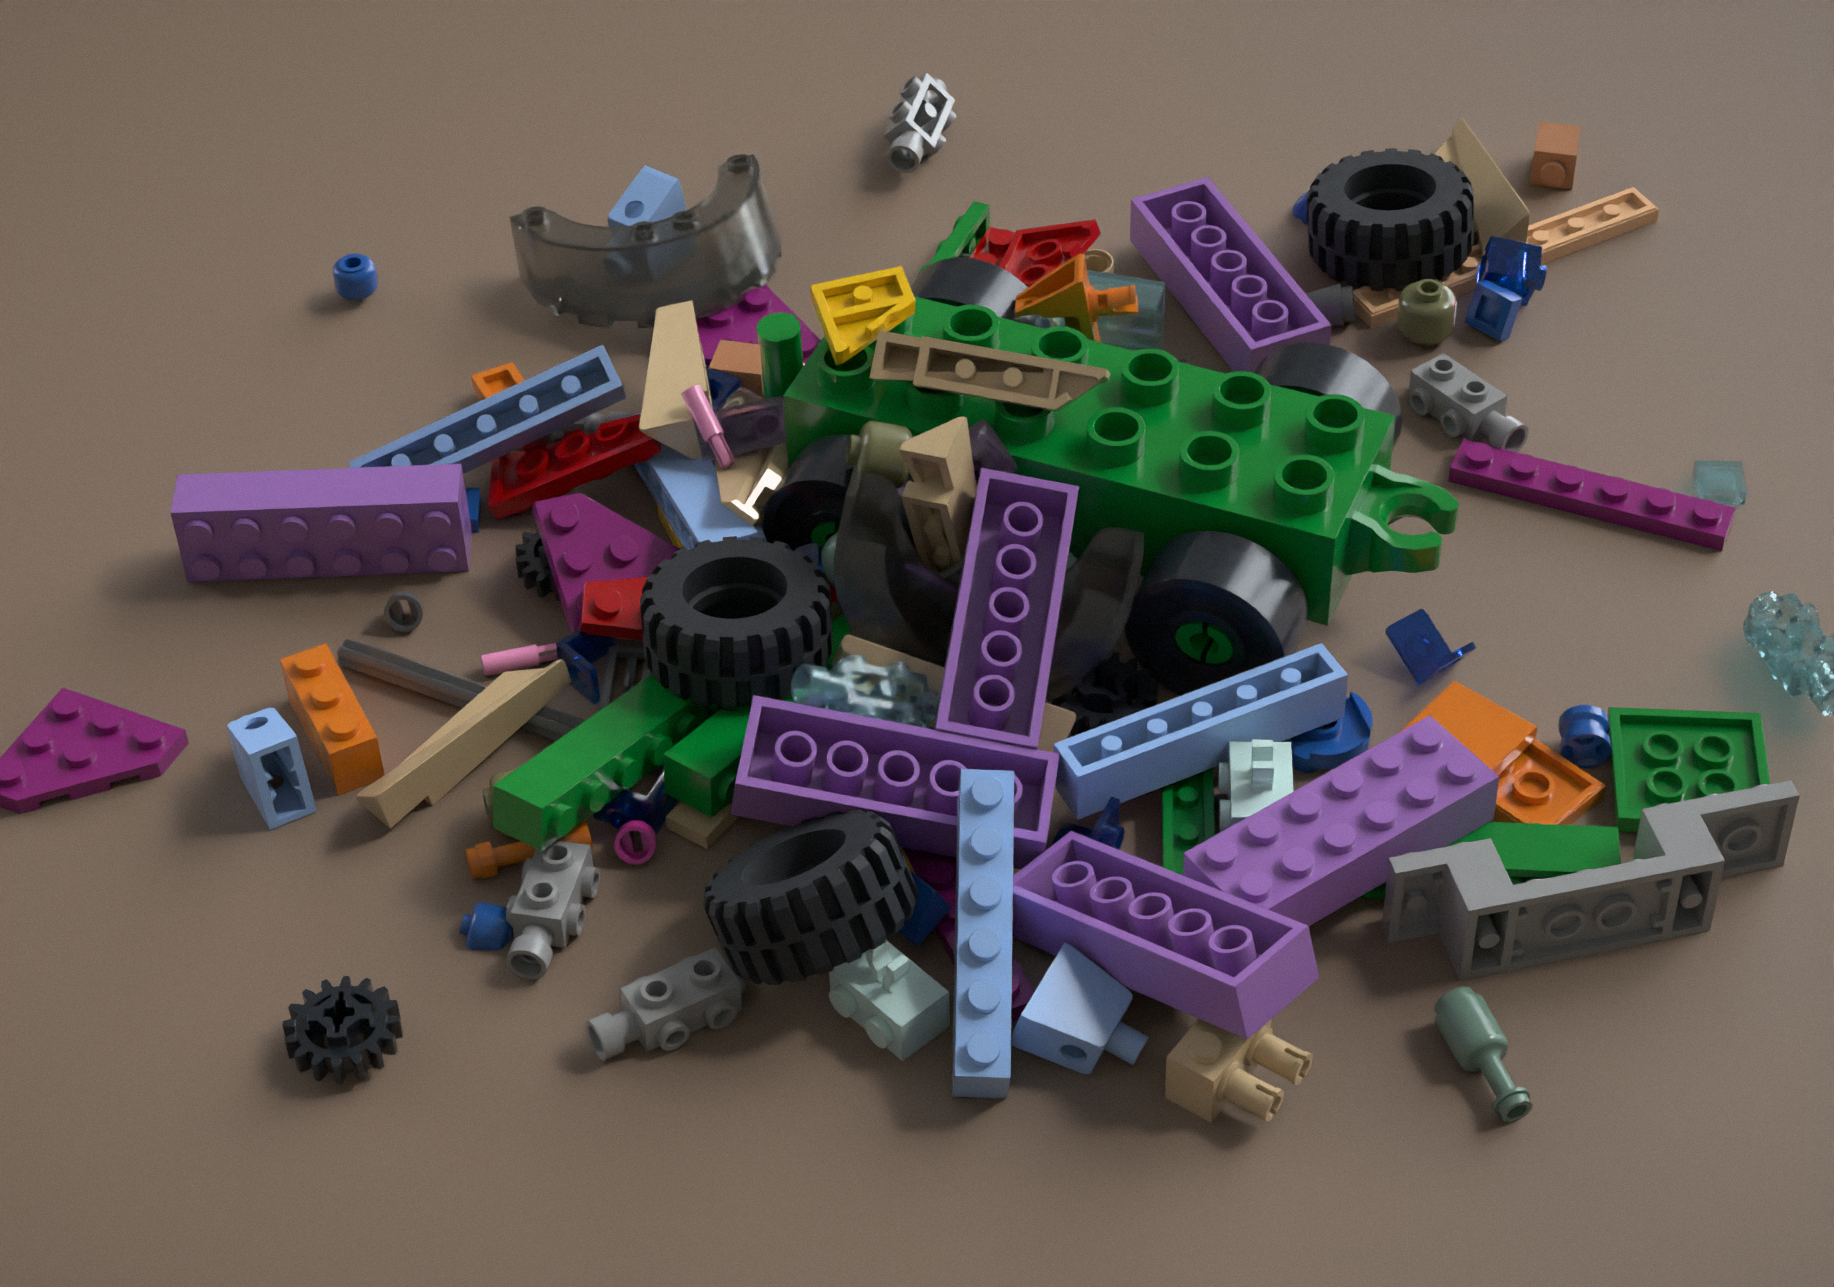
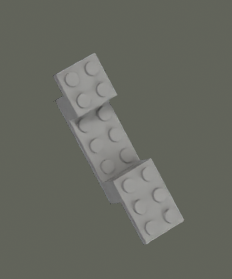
(1653, 898)

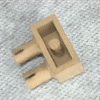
(1217, 1066)

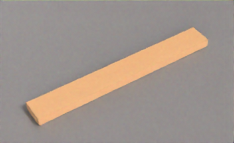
(1556, 235)

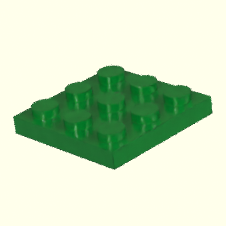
(1681, 757)

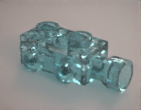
(1793, 646)
(867, 690)

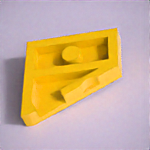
(859, 307)

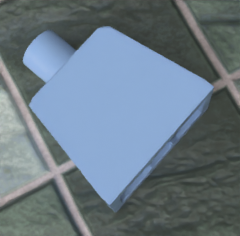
(648, 198)
(269, 747)
(1077, 1016)

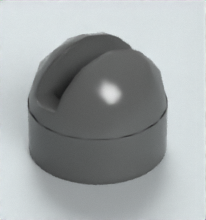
(394, 612)

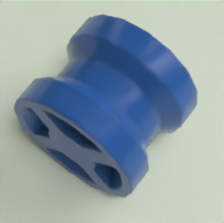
(1584, 736)

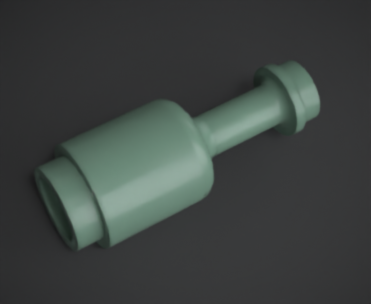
(1470, 1024)

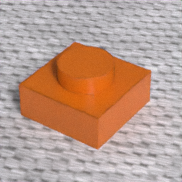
(495, 380)

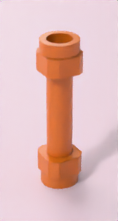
(485, 860)

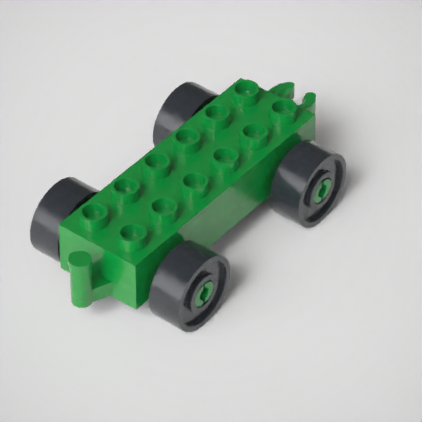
(1244, 482)

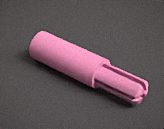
(708, 424)
(516, 659)

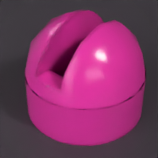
(625, 842)

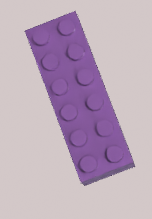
(1223, 274)
(322, 522)
(1007, 609)
(827, 761)
(1342, 828)
(1164, 933)

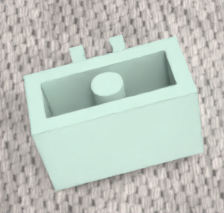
(1253, 778)
(890, 999)

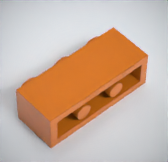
(332, 719)

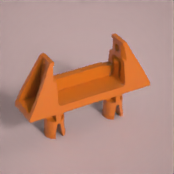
(1069, 295)

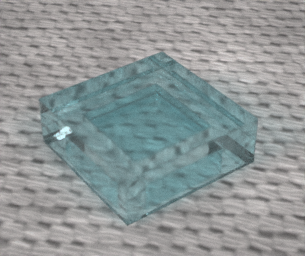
(1720, 481)

